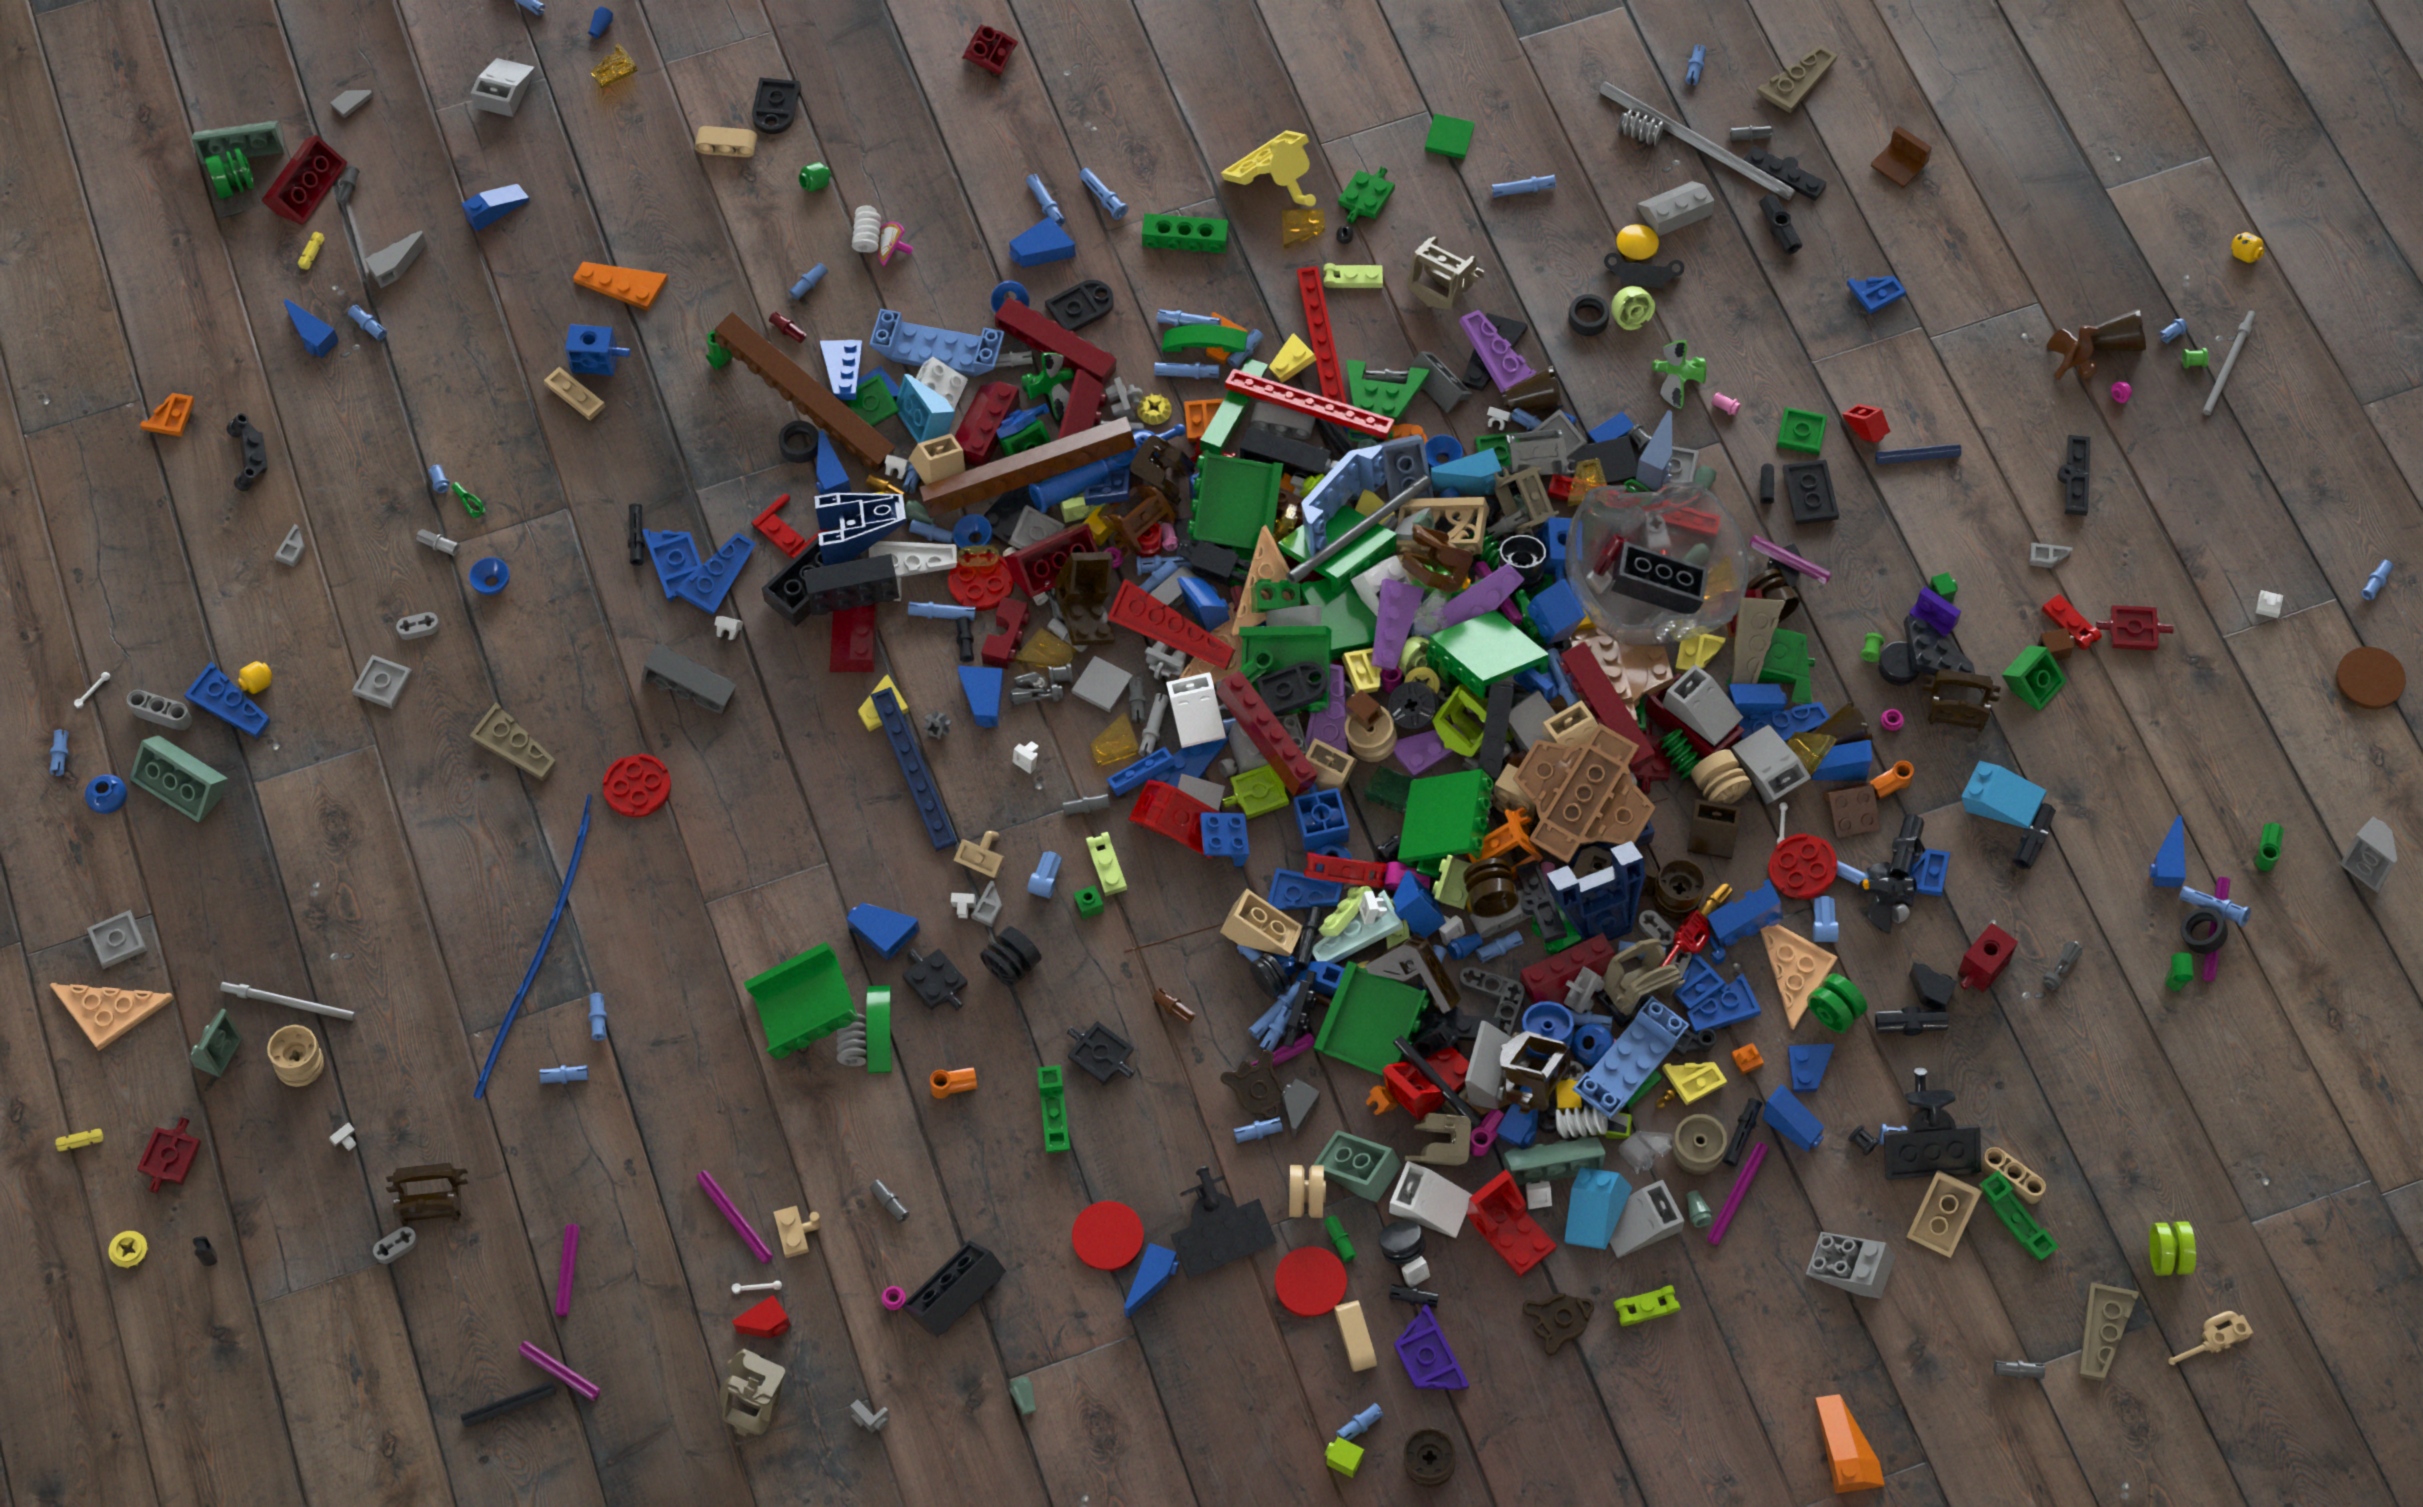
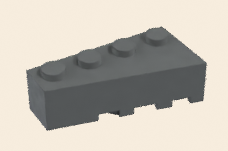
(687, 679)

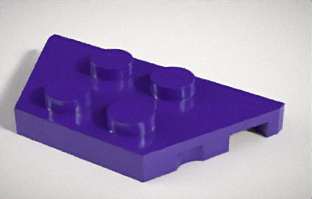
(1428, 1355)

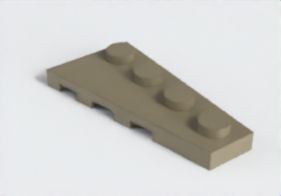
(1798, 79)
(1753, 637)
(508, 740)
(2104, 1324)

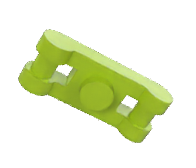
(1647, 1306)

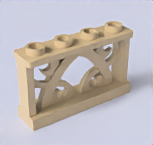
(1462, 508)

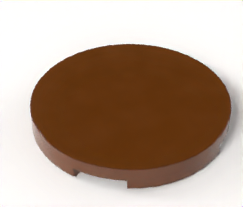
(2371, 677)

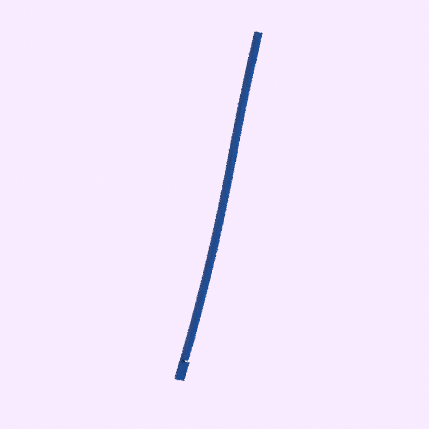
(539, 954)

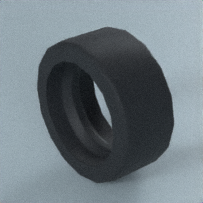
(1592, 301)
(792, 429)
(2196, 917)

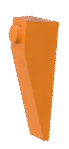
(1848, 1451)

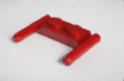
(779, 532)

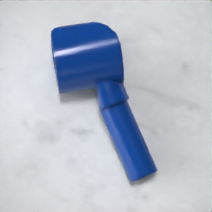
(1718, 954)

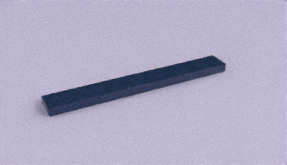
(913, 769)

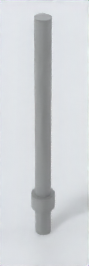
(2243, 331)
(245, 991)

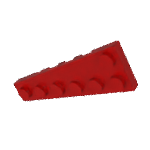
(1154, 619)

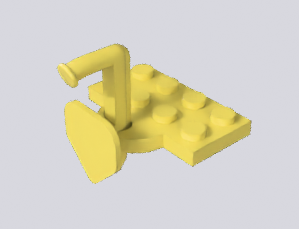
(1280, 157)

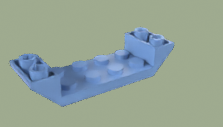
(917, 344)
(1356, 469)
(1631, 1058)

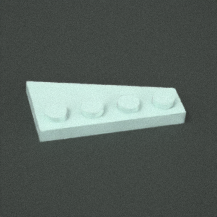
(1358, 935)

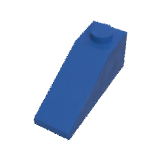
(492, 205)
(315, 334)
(829, 469)
(2169, 863)
(1518, 1127)
(1151, 1277)

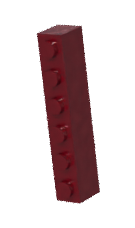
(1049, 337)
(1603, 700)
(1267, 733)

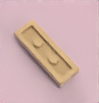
(574, 393)

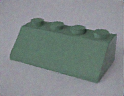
(252, 140)
(177, 777)
(1554, 1161)

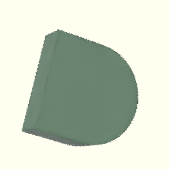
(1425, 520)

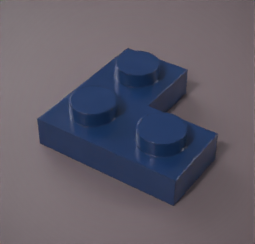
(1115, 490)

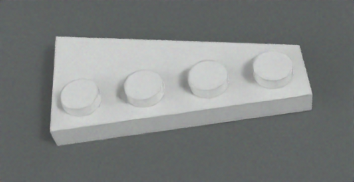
(916, 557)

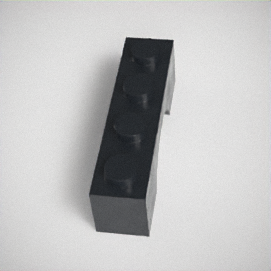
(1495, 729)

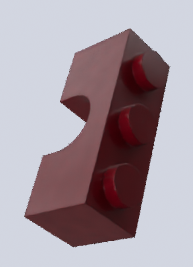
(1000, 650)

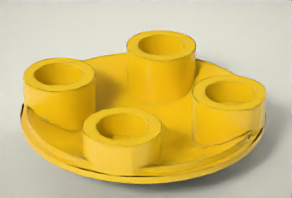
(1637, 242)

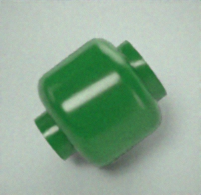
(814, 177)

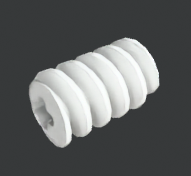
(866, 229)
(1581, 1122)

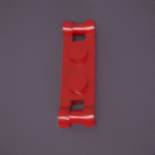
(1345, 870)

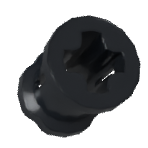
(1495, 508)
(1388, 849)
(1863, 1140)

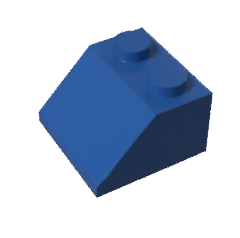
(1204, 602)
(1556, 612)
(1417, 906)

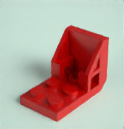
(1171, 814)
(1415, 1091)
(1502, 1220)

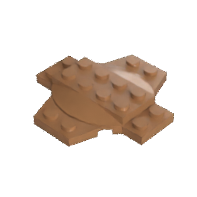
(1629, 668)
(1584, 793)

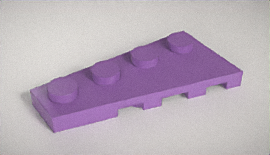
(1495, 352)
(1483, 596)
(1394, 620)
(1330, 723)

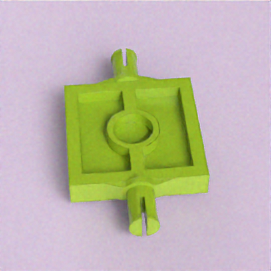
(1257, 792)

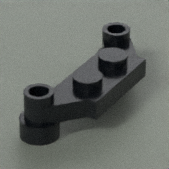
(1643, 274)
(251, 448)
(1689, 1041)

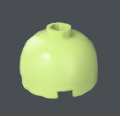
(1632, 307)
(1413, 655)

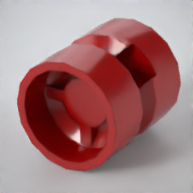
(1150, 542)

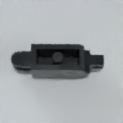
(1213, 562)

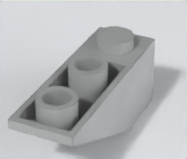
(394, 260)

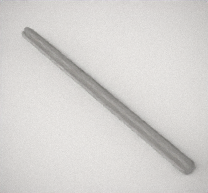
(1698, 141)

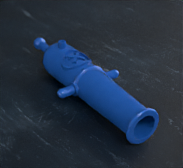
(1073, 482)

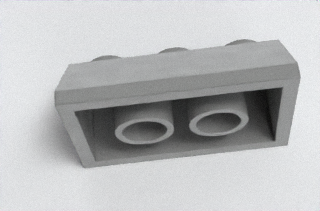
(1677, 207)
(2371, 854)
(1484, 1074)

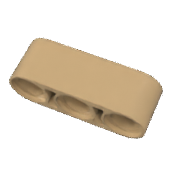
(725, 141)
(2025, 1179)
(1355, 1336)

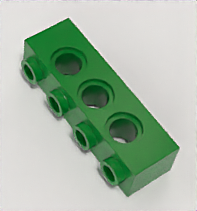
(1177, 226)

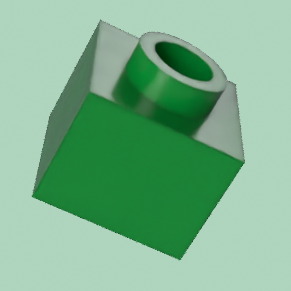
(1944, 586)
(1090, 907)

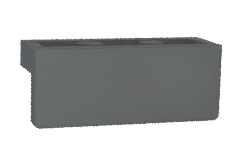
(1442, 383)

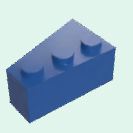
(1746, 916)

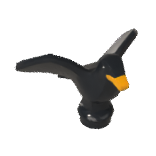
(1887, 892)

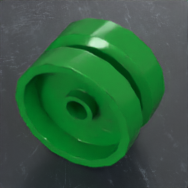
(1837, 1003)

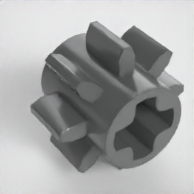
(937, 724)

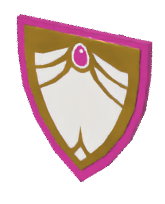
(889, 240)

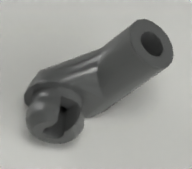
(1032, 679)

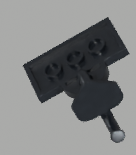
(1931, 1145)
(1219, 1234)

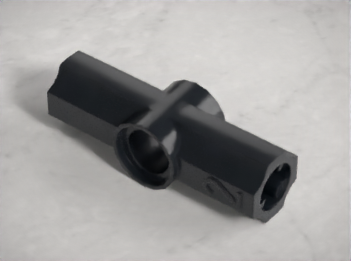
(1776, 216)
(2034, 837)
(1906, 847)
(1911, 1021)

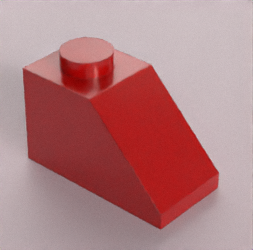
(1867, 422)
(763, 1320)

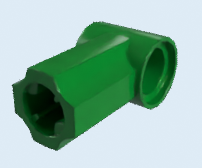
(717, 355)
(1253, 670)
(2270, 846)
(2180, 971)

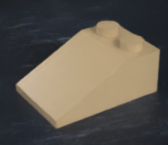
(1261, 926)
(1944, 1214)

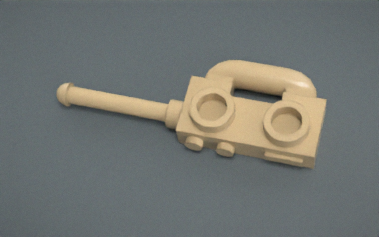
(2216, 1339)

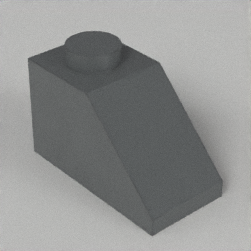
(1299, 1104)

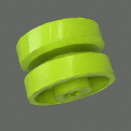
(2172, 1248)

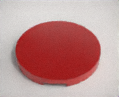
(980, 585)
(636, 785)
(1803, 866)
(1107, 1236)
(1310, 1281)

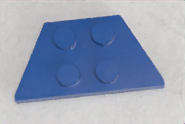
(673, 558)

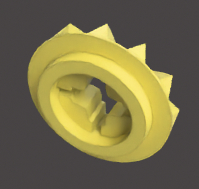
(1154, 417)
(1424, 673)
(127, 1239)

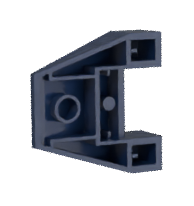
(862, 519)
(1605, 899)

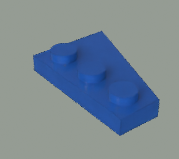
(1294, 891)
(1727, 1007)

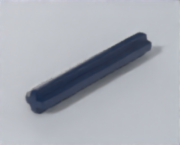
(1917, 454)

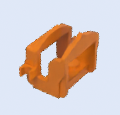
(1507, 838)

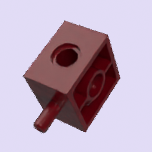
(1986, 958)

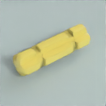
(311, 250)
(79, 1140)

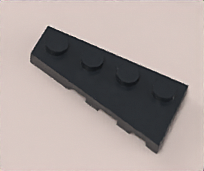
(1476, 374)

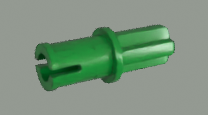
(1340, 1238)

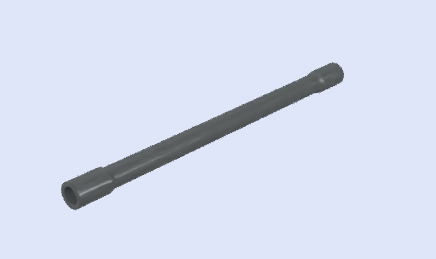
(1305, 568)

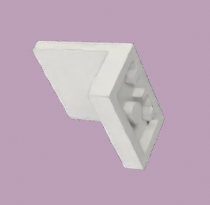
(942, 380)

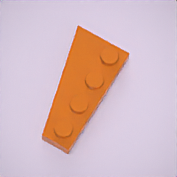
(625, 284)

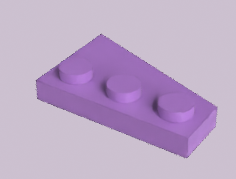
(1422, 752)

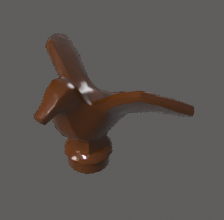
(2074, 350)

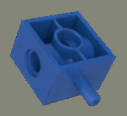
(593, 350)
(1553, 536)
(1321, 818)

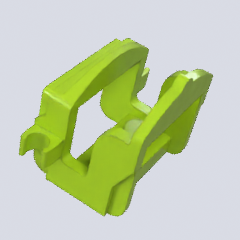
(1453, 739)

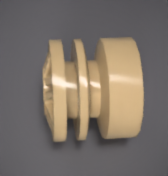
(1721, 778)
(291, 1045)

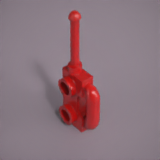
(1684, 937)

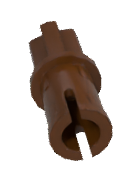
(1173, 1005)

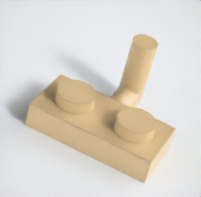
(980, 857)
(792, 1230)

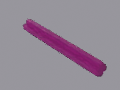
(2211, 959)
(1737, 1193)
(734, 1217)

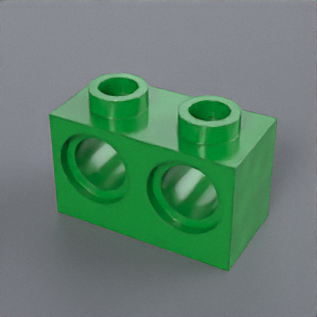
(1276, 598)

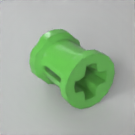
(2195, 358)
(1872, 647)

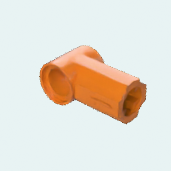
(1891, 781)
(955, 1082)

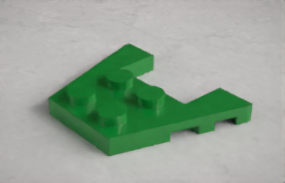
(1383, 397)
(1790, 658)

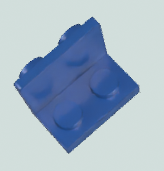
(1533, 681)
(1225, 836)

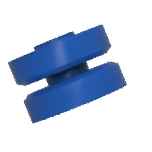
(1550, 1021)

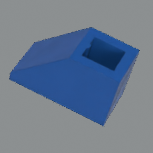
(1327, 977)

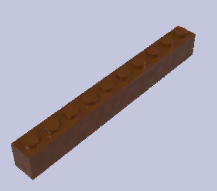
(803, 392)
(1028, 467)

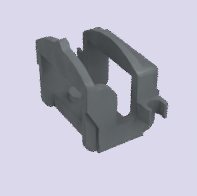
(1545, 453)

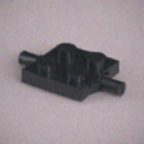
(935, 979)
(1303, 1004)
(1100, 1052)

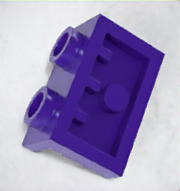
(1936, 611)

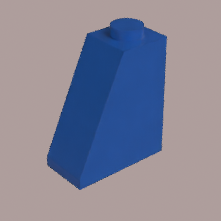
(1042, 244)
(983, 693)
(1756, 698)
(1845, 763)
(882, 928)
(1793, 1119)

